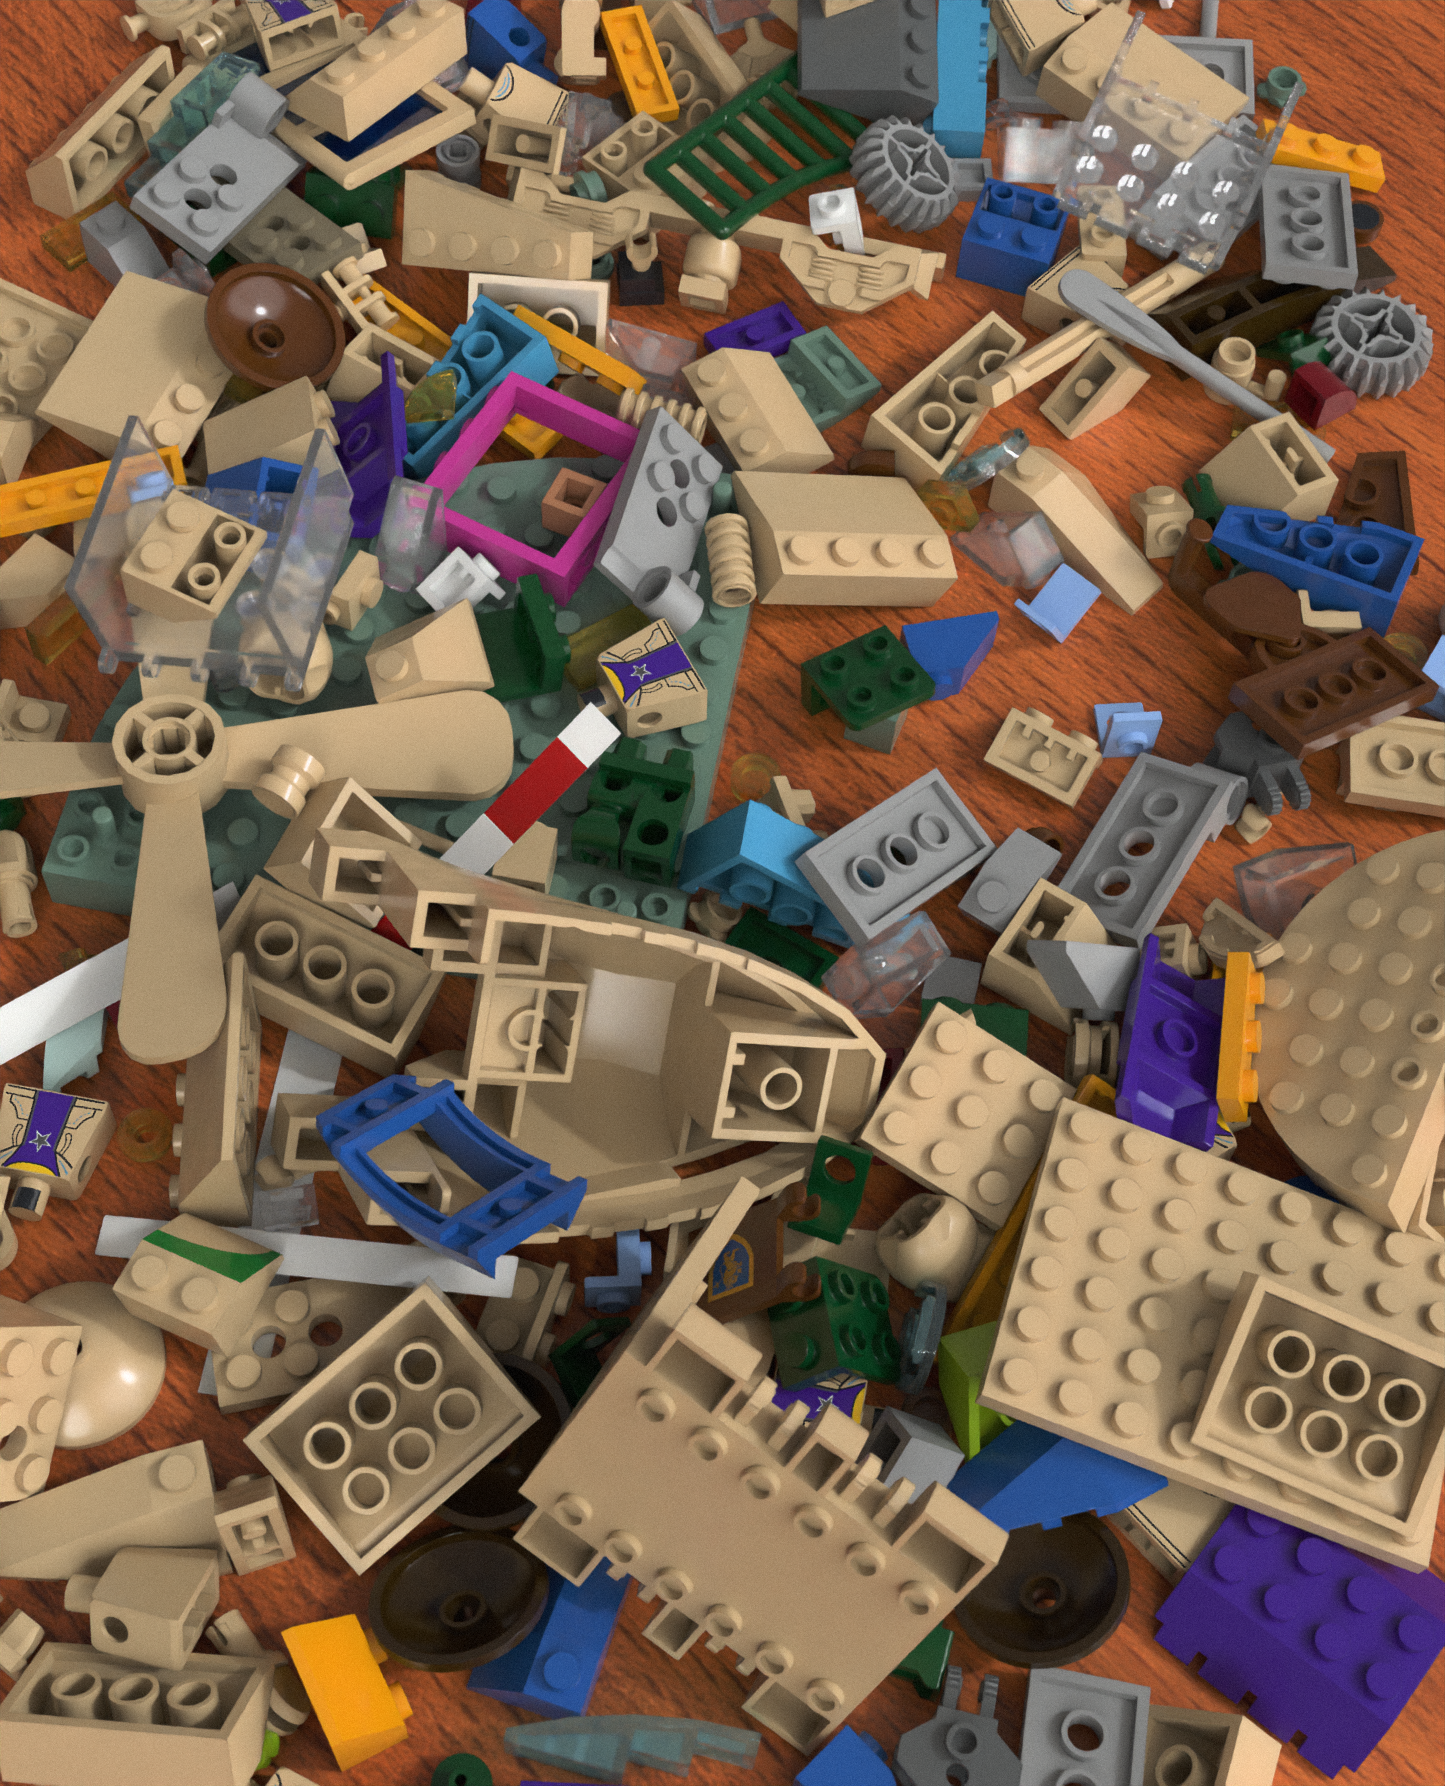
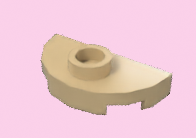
(1231, 932)

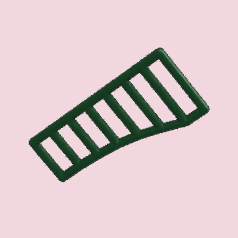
(763, 193)

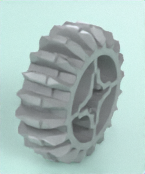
(905, 174)
(1374, 342)

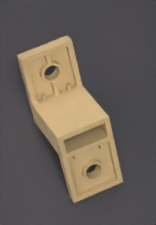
(34, 1383)

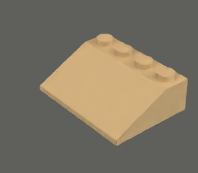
(1083, 60)
(142, 360)
(842, 540)
(221, 1113)
(1325, 1404)
(392, 1425)

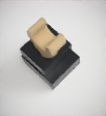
(638, 276)

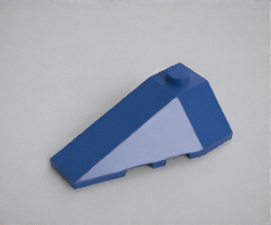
(1337, 564)
(1042, 1476)
(564, 1653)

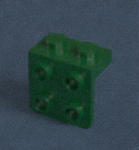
(369, 204)
(524, 644)
(865, 680)
(836, 1332)

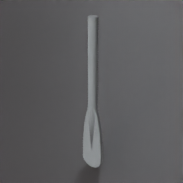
(1125, 320)

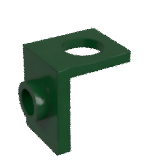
(1295, 348)
(838, 1198)
(577, 1358)

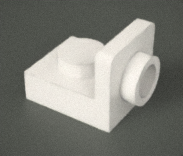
(838, 214)
(459, 579)

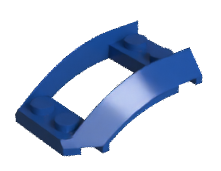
(520, 1185)

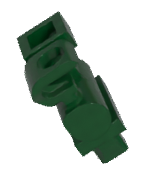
(648, 795)

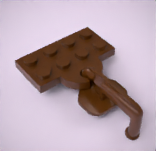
(1304, 682)

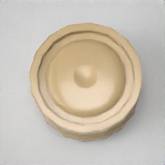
(1091, 1052)

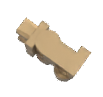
(576, 59)

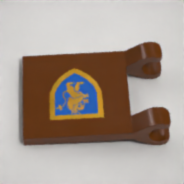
(750, 1266)

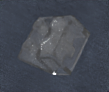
(1034, 153)

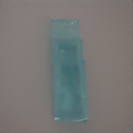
(192, 113)
(607, 1743)

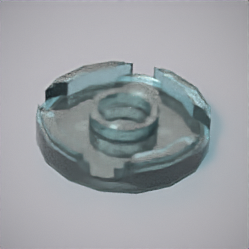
(989, 459)
(921, 1336)

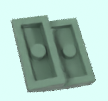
(827, 377)

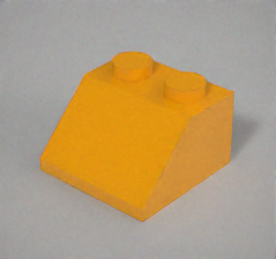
(348, 1688)

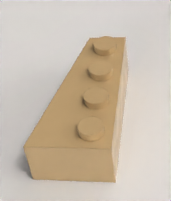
(474, 231)
(939, 408)

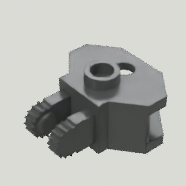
(1262, 761)
(957, 1743)

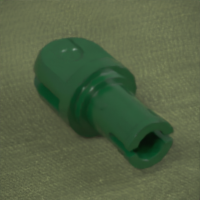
(1208, 508)

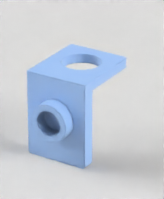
(1060, 603)
(1128, 730)

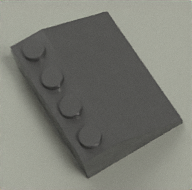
(870, 58)

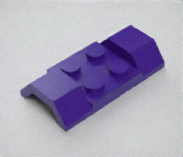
(372, 447)
(1170, 1052)

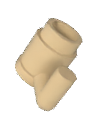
(1237, 361)

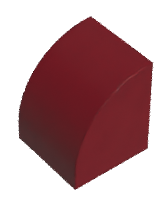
(1319, 395)

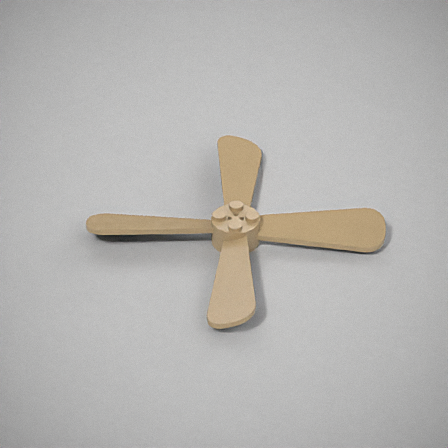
(182, 761)

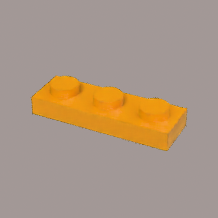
(638, 63)
(1326, 153)
(579, 354)
(1239, 1037)

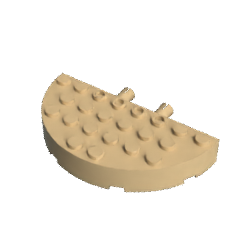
(1360, 1031)

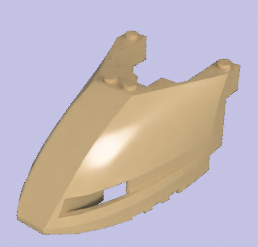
(597, 1048)

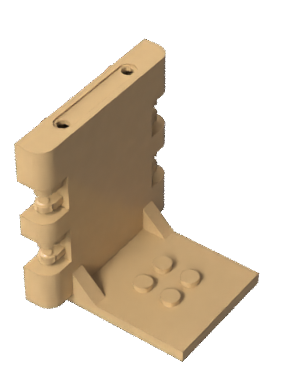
(748, 1512)

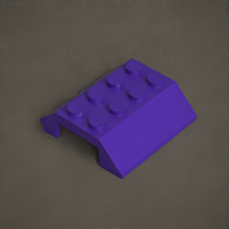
(1307, 1629)

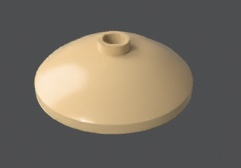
(116, 1370)

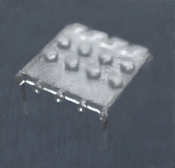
(1165, 168)
(276, 606)

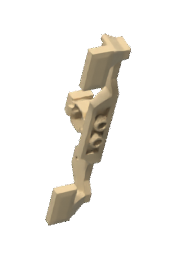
(713, 265)

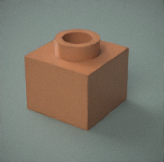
(569, 501)

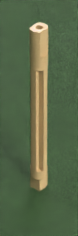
(1079, 336)

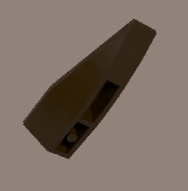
(1253, 307)

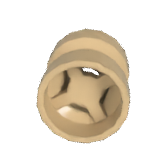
(289, 781)

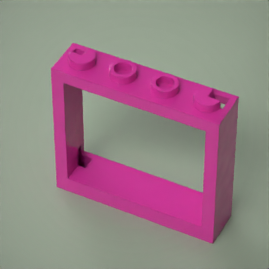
(566, 416)

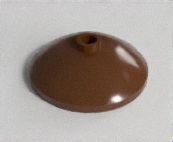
(283, 311)

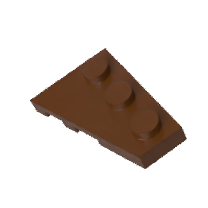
(1379, 493)

